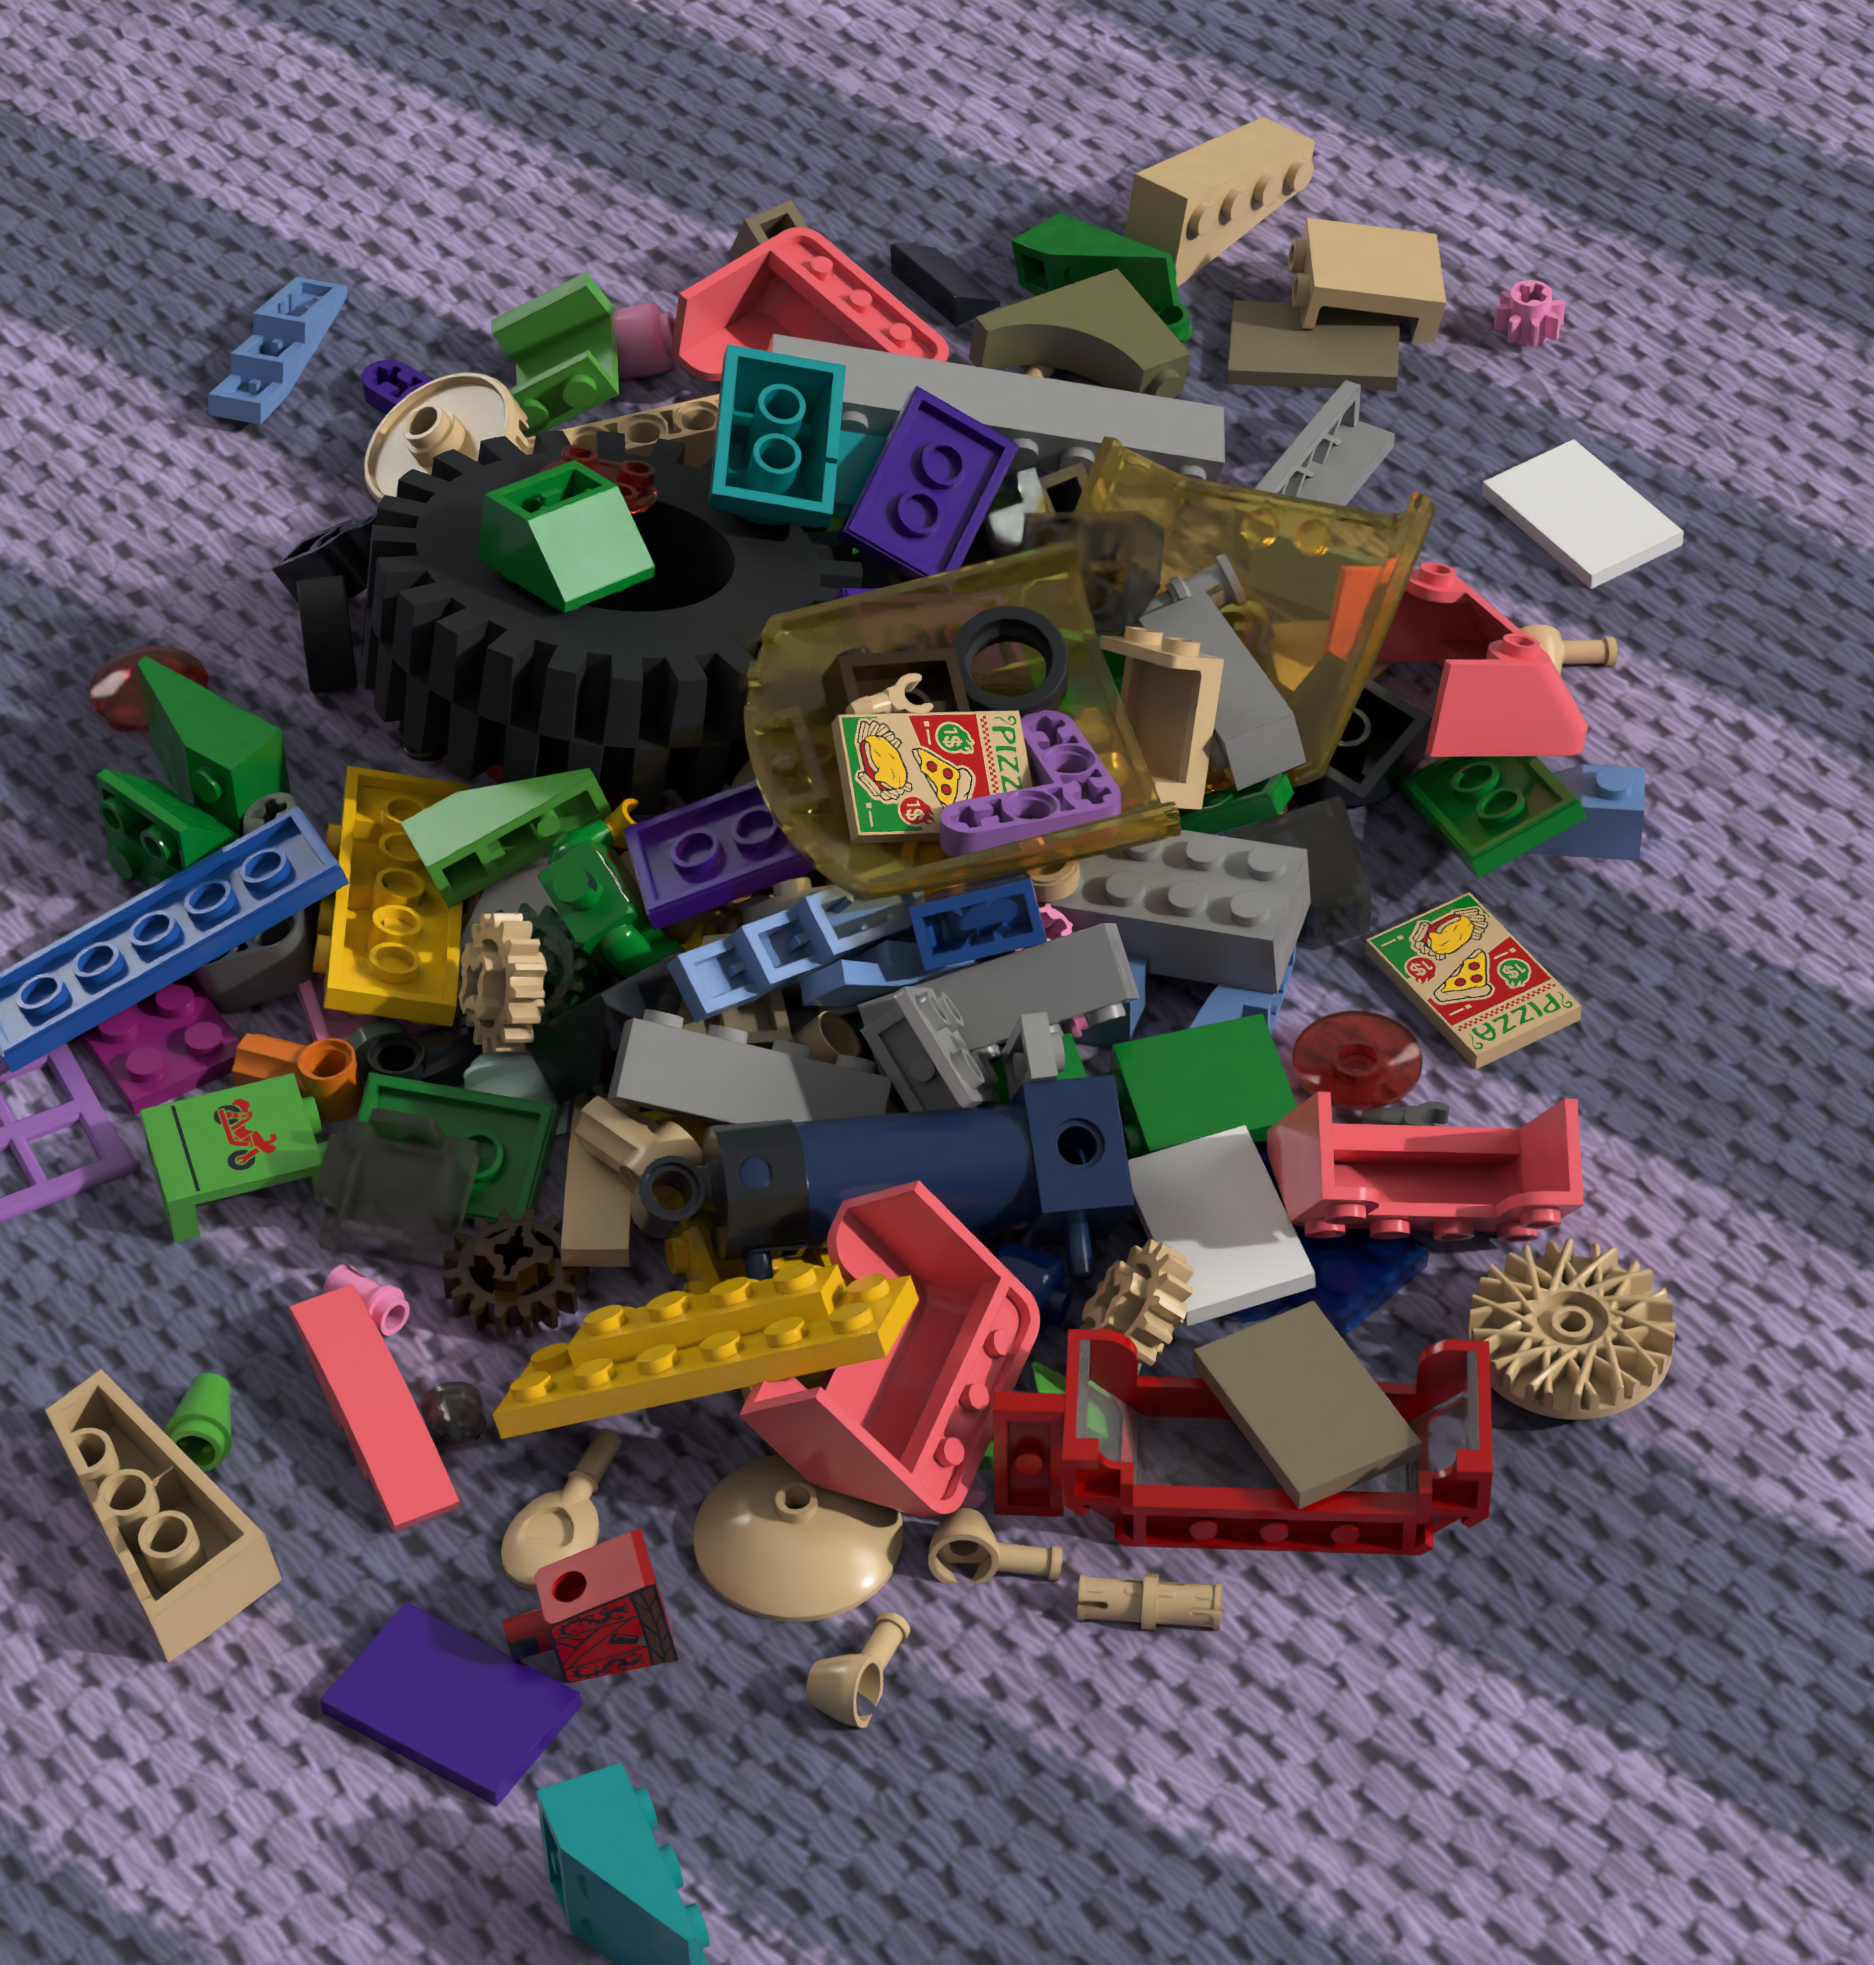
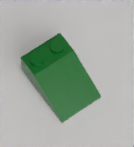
(211, 747)

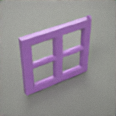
(81, 1108)

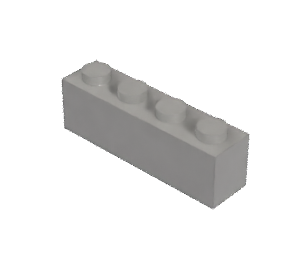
(1253, 724)
(1065, 976)
(733, 1082)

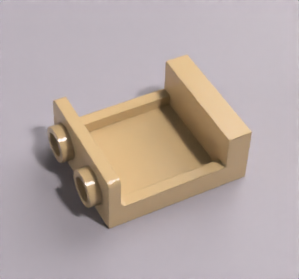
(1368, 272)
(1171, 707)

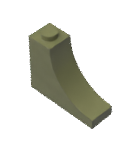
(1090, 330)

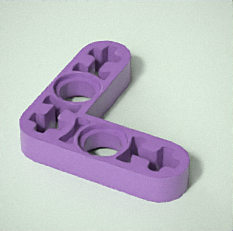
(1059, 800)

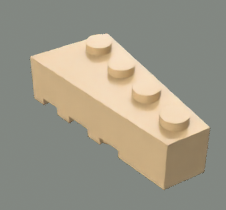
(1217, 192)
(164, 1519)

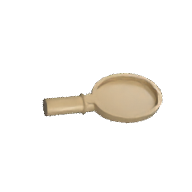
(560, 1520)

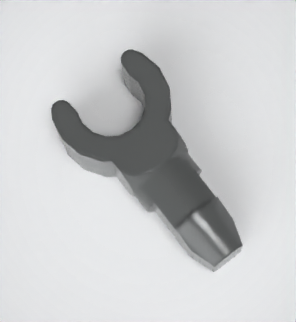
(1412, 1115)

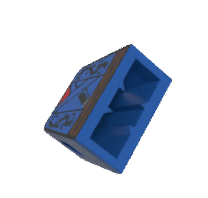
(977, 920)

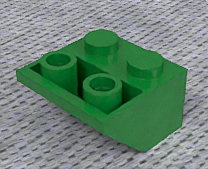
(563, 537)
(154, 828)

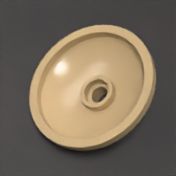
(790, 1559)

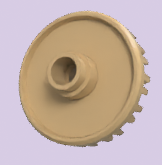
(437, 418)
(1573, 1332)

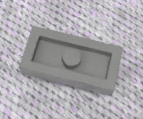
(1032, 1052)

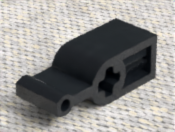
(330, 553)

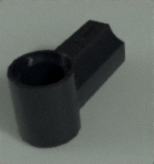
(432, 1057)

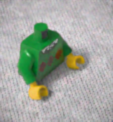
(603, 900)

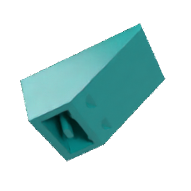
(613, 1875)

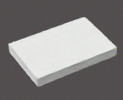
(1582, 513)
(1226, 1218)

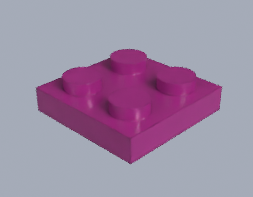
(163, 1045)

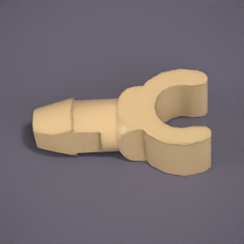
(891, 699)

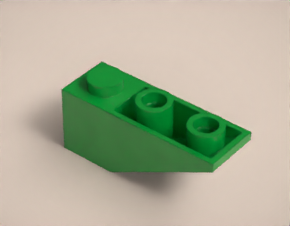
(1073, 250)

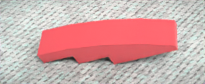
(374, 1407)

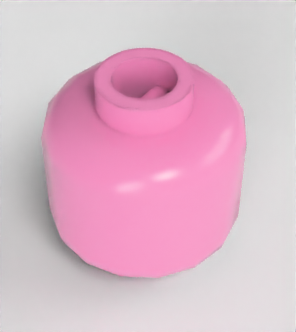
(643, 340)

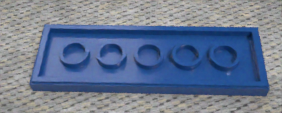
(163, 935)

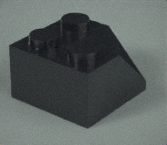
(1375, 752)
(582, 1044)

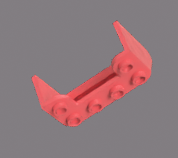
(799, 290)
(1426, 1175)
(921, 1418)

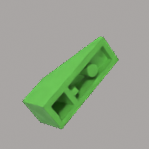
(500, 828)

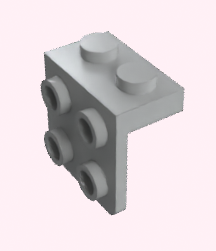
(927, 1055)

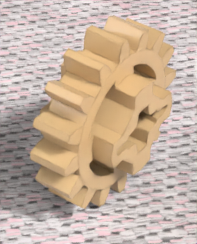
(502, 983)
(1142, 1298)

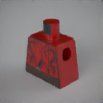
(597, 1612)

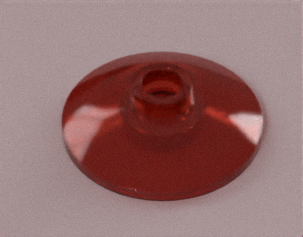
(1364, 1041)

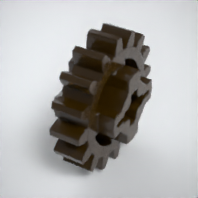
(512, 1274)

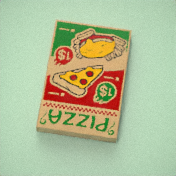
(913, 765)
(1473, 980)

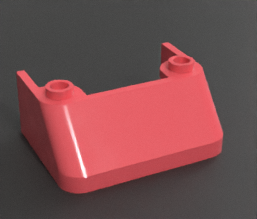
(1495, 683)

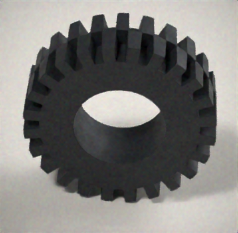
(627, 685)

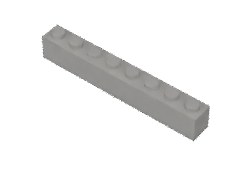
(1048, 417)

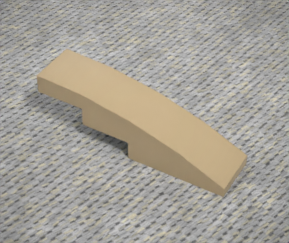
(595, 1207)

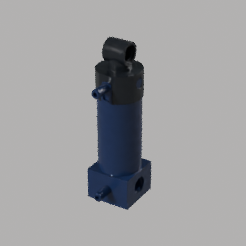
(1035, 1167)

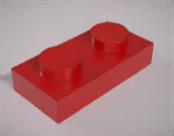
(1028, 1453)

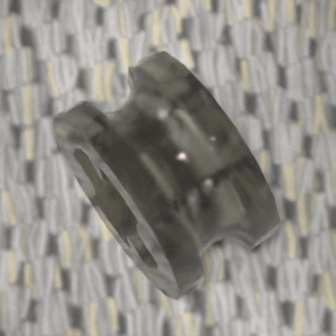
(453, 1413)

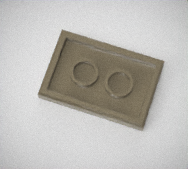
(1346, 344)
(1306, 1404)

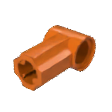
(321, 1069)

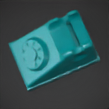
(777, 438)

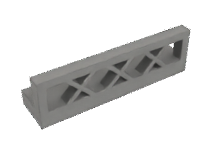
(1331, 453)

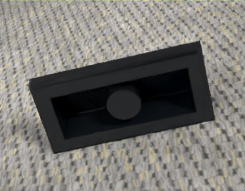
(941, 283)

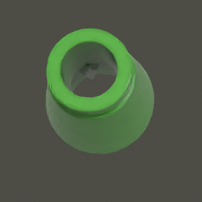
(203, 1421)

